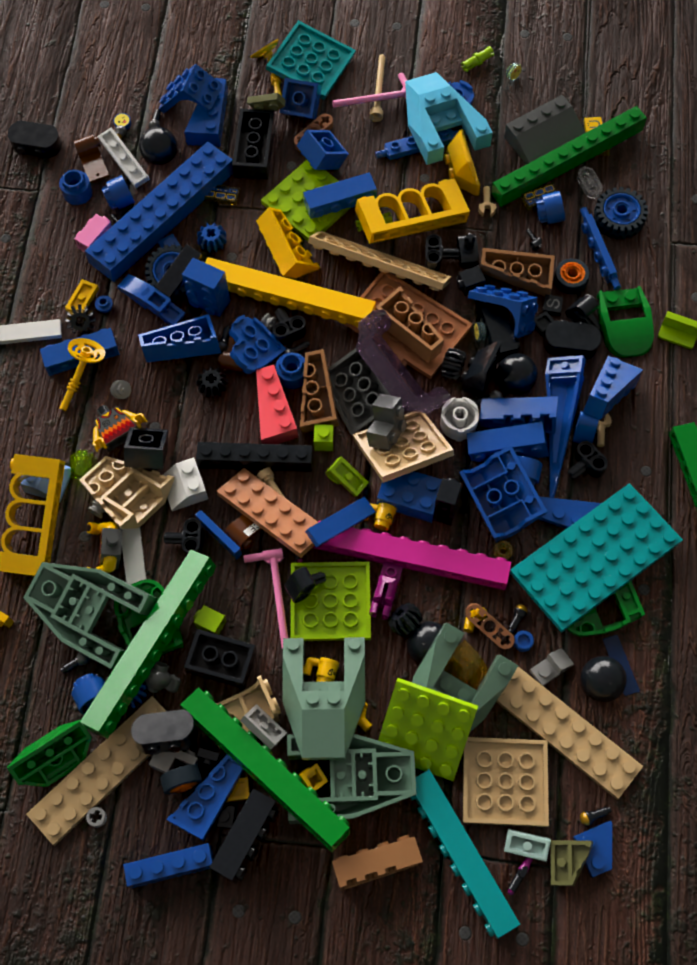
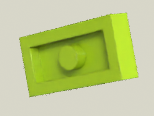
(343, 473)

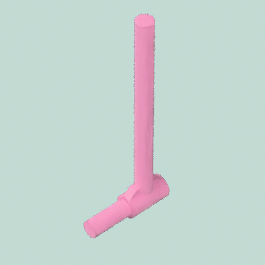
(376, 97)
(273, 557)

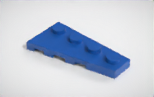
(564, 511)
(204, 805)

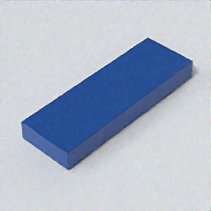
(218, 534)

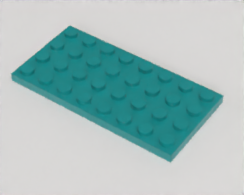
(595, 557)

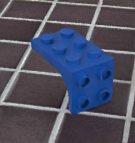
(192, 85)
(520, 304)

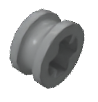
(269, 321)
(96, 509)
(93, 811)

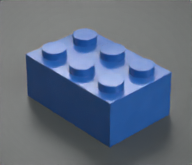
(206, 287)
(411, 495)

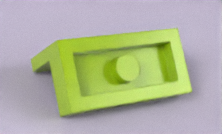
(678, 330)

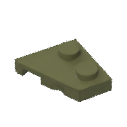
(267, 102)
(568, 860)

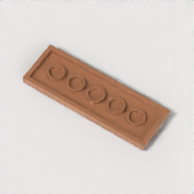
(269, 511)

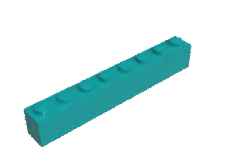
(464, 857)

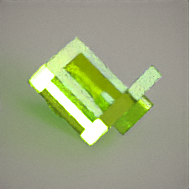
(80, 463)

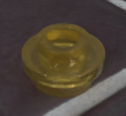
(503, 545)

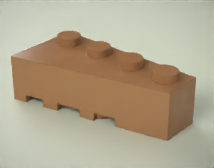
(519, 269)
(410, 326)
(318, 397)
(377, 862)

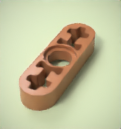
(315, 125)
(497, 640)

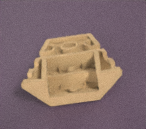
(127, 493)

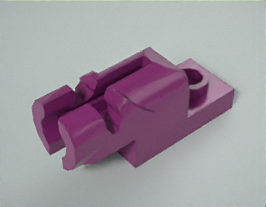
(386, 589)

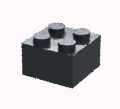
(146, 448)

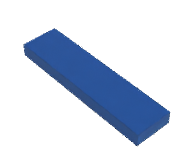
(340, 522)

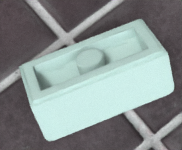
(527, 844)

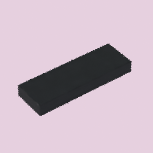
(173, 277)

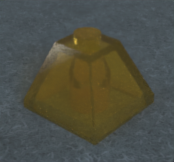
(467, 665)

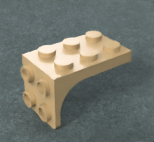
(257, 694)

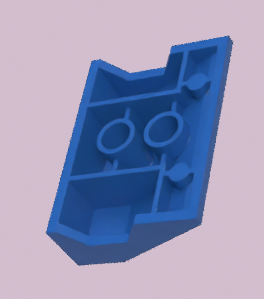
(503, 494)

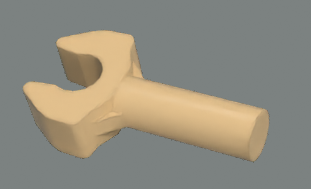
(487, 203)
(601, 430)

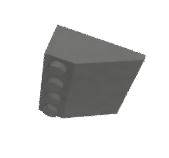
(543, 129)
(355, 391)

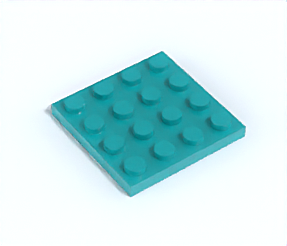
(311, 57)

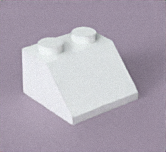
(187, 485)

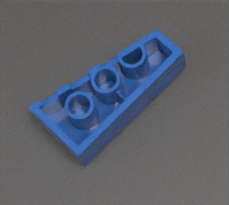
(180, 340)

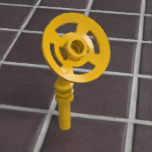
(267, 53)
(84, 357)

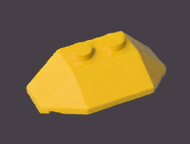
(461, 164)

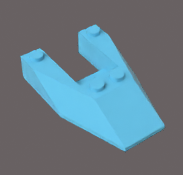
(437, 107)

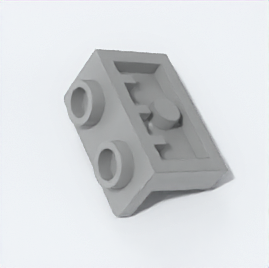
(263, 726)

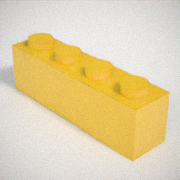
(285, 244)

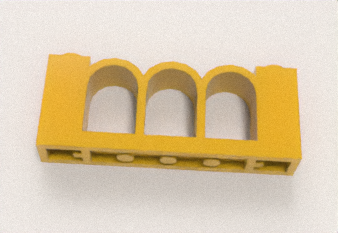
(446, 192)
(39, 467)

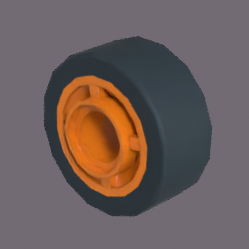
(573, 268)
(181, 779)

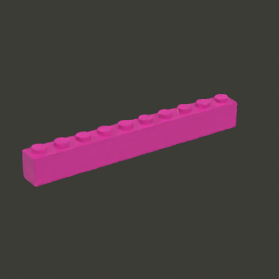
(421, 557)

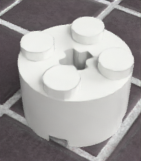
(459, 418)

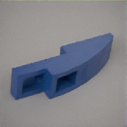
(151, 298)

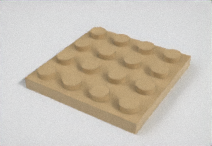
(416, 448)
(505, 782)

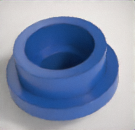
(105, 308)

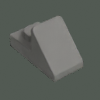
(551, 667)

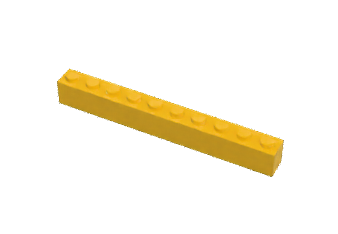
(294, 294)

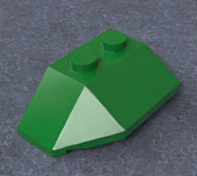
(51, 755)

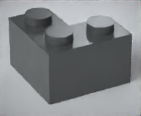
(388, 422)

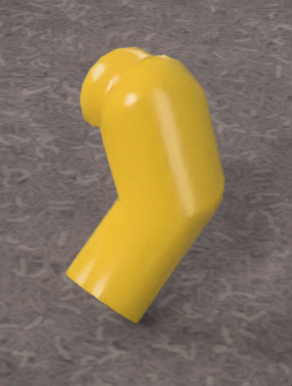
(469, 626)
(363, 722)

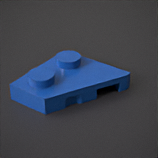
(601, 853)

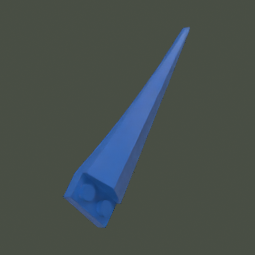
(564, 380)

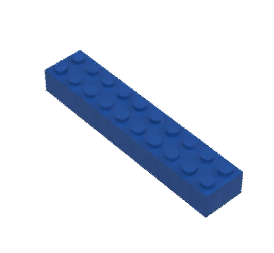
(159, 212)

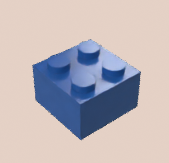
(301, 98)
(322, 150)

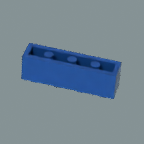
(338, 195)
(58, 359)
(168, 865)

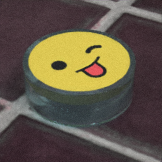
(513, 71)
(479, 331)

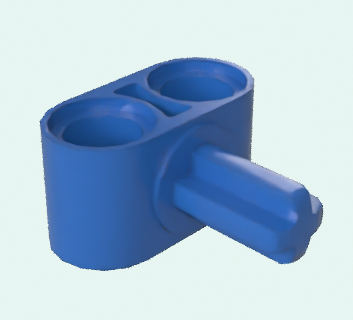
(585, 428)

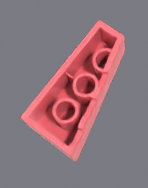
(274, 411)

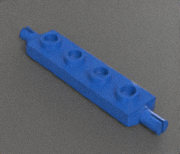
(408, 146)
(599, 248)

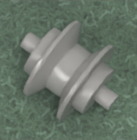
(120, 389)

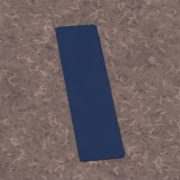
(616, 651)

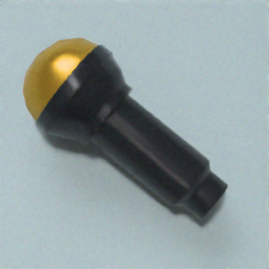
(520, 612)
(589, 817)

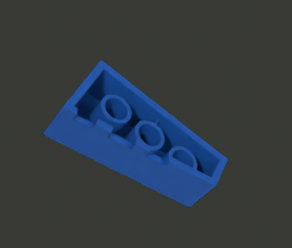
(209, 124)
(611, 386)
(517, 411)
(526, 440)

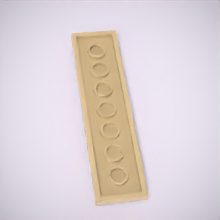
(385, 262)
(569, 733)
(91, 780)

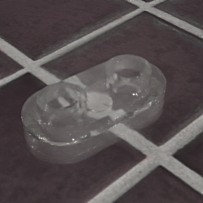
(590, 184)

